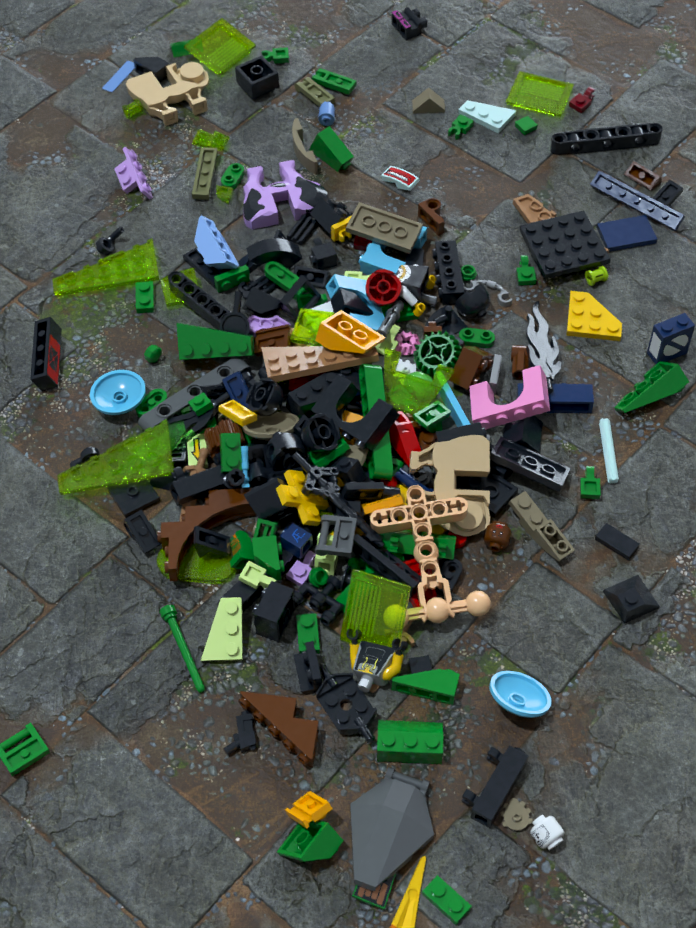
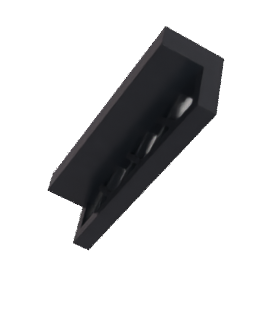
(385, 563)

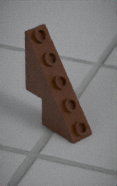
(279, 716)

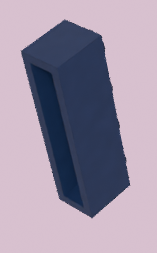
(568, 398)

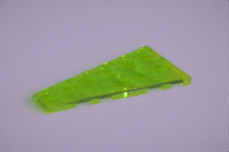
(112, 271)
(126, 462)

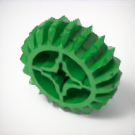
(427, 363)

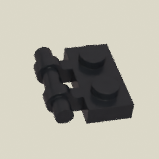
(364, 492)

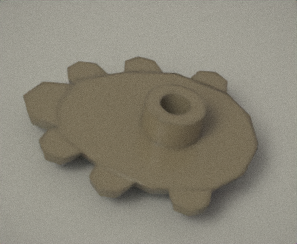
(516, 815)

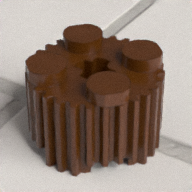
(212, 435)

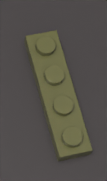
(204, 173)

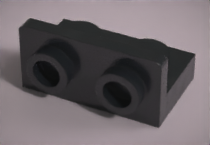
(308, 669)

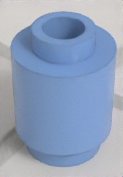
(326, 114)

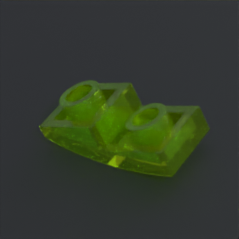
(209, 140)

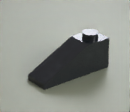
(349, 470)

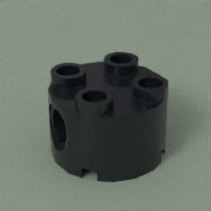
(281, 449)

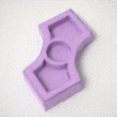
(264, 323)

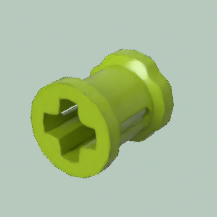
(596, 275)

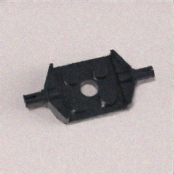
(343, 689)

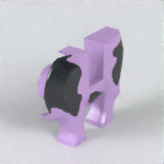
(259, 201)

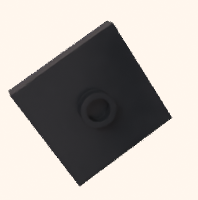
(133, 496)

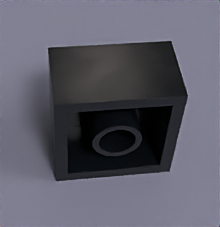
(257, 77)
(274, 611)

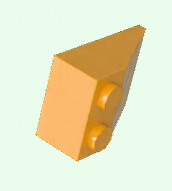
(347, 334)

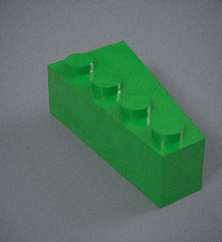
(203, 342)

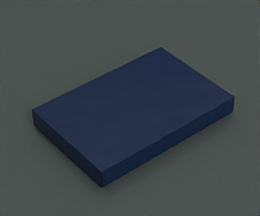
(626, 233)

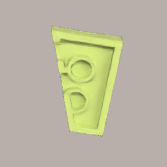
(226, 634)

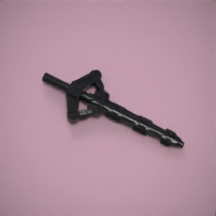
(330, 491)

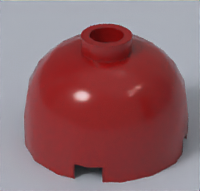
(383, 287)

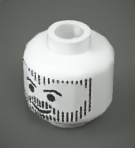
(547, 832)

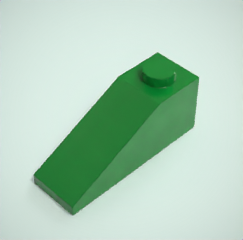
(431, 685)

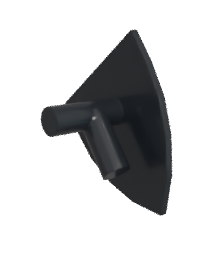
(448, 320)

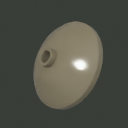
(268, 425)

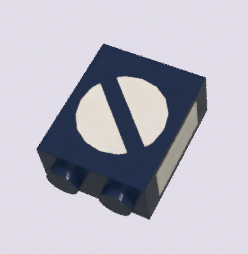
(670, 338)

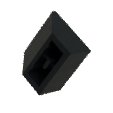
(329, 212)
(266, 501)

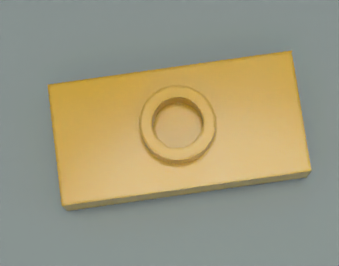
(237, 413)

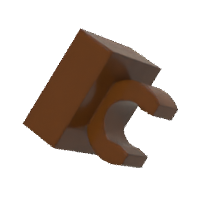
(432, 327)

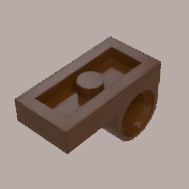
(429, 213)

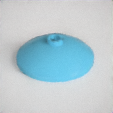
(117, 392)
(520, 694)

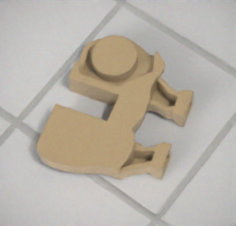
(186, 85)
(454, 458)

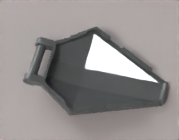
(388, 828)

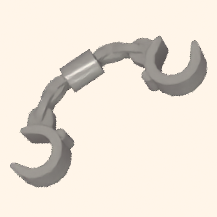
(491, 284)

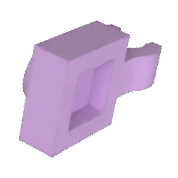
(300, 570)

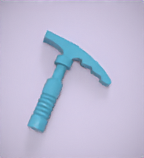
(245, 465)

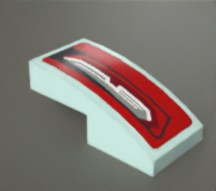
(401, 177)

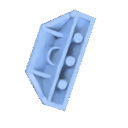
(213, 246)

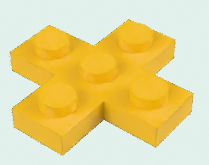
(291, 496)

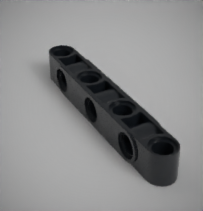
(606, 138)

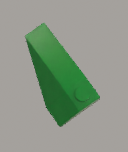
(659, 383)

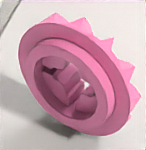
(406, 349)

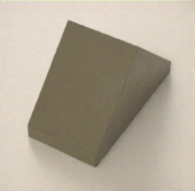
(428, 102)

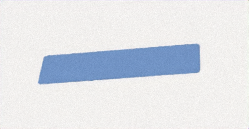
(119, 76)

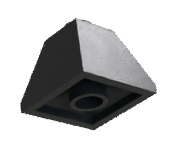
(631, 599)

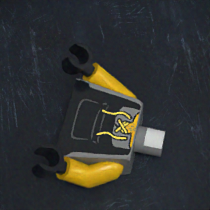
(374, 662)

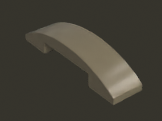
(308, 158)

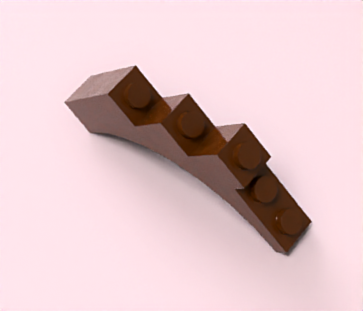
(218, 508)

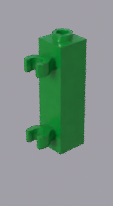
(404, 543)

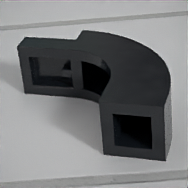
(271, 250)

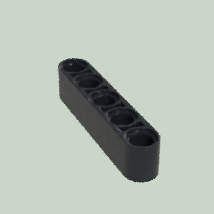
(197, 296)

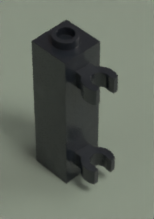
(197, 485)
(499, 786)

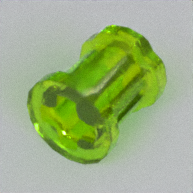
(132, 108)

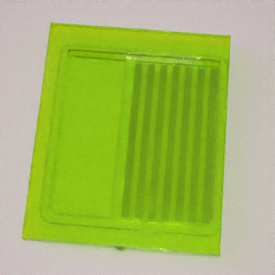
(220, 46)
(539, 93)
(375, 608)

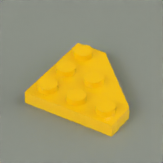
(591, 319)

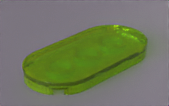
(208, 569)

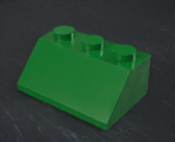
(410, 742)

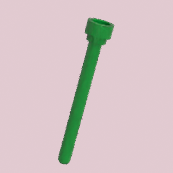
(169, 615)

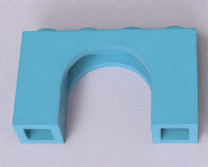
(376, 260)
(358, 287)

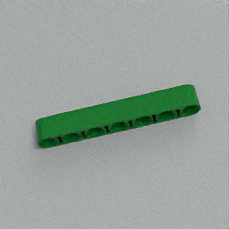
(371, 389)

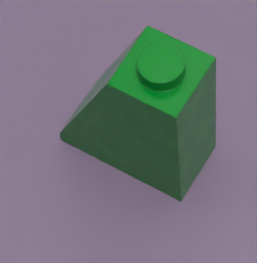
(331, 150)

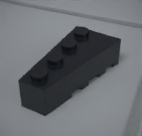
(304, 398)

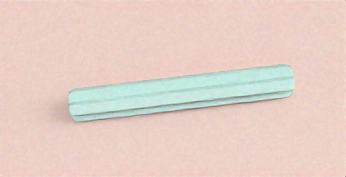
(608, 450)

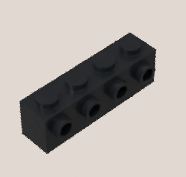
(448, 270)

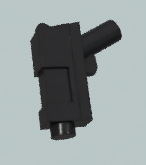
(246, 736)

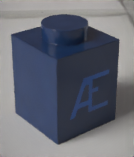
(296, 540)

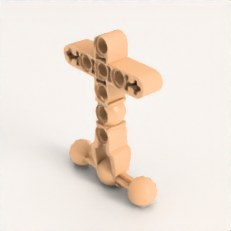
(436, 609)

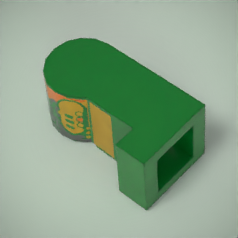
(241, 550)

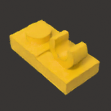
(338, 230)

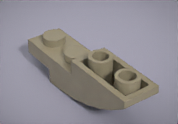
(543, 531)

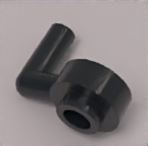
(104, 245)
(85, 456)

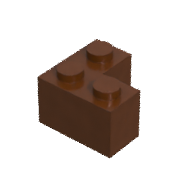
(470, 366)

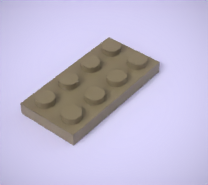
(384, 227)

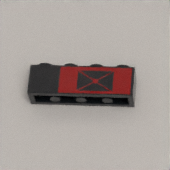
(46, 354)

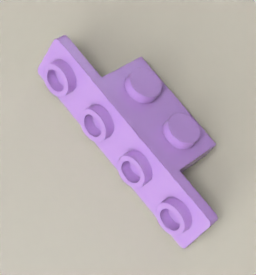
(131, 176)

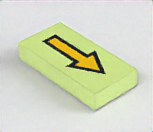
(193, 448)

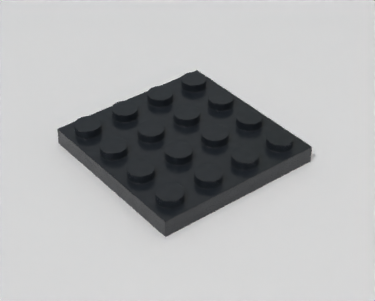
(564, 244)

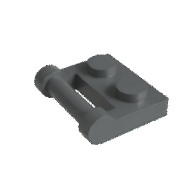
(342, 538)

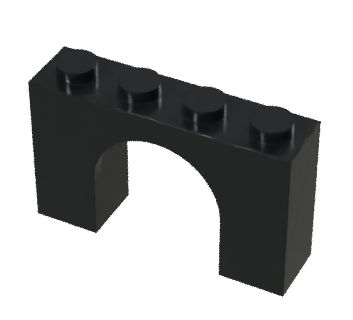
(366, 431)

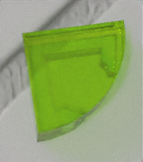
(224, 193)

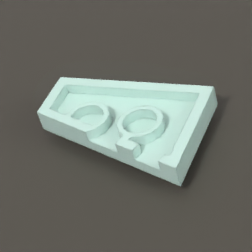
(489, 116)

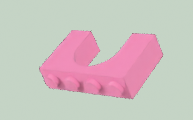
(531, 402)

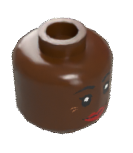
(497, 536)

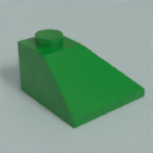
(311, 843)

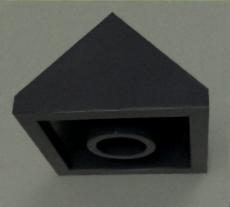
(525, 432)

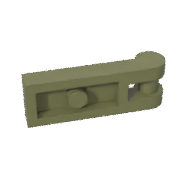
(314, 91)

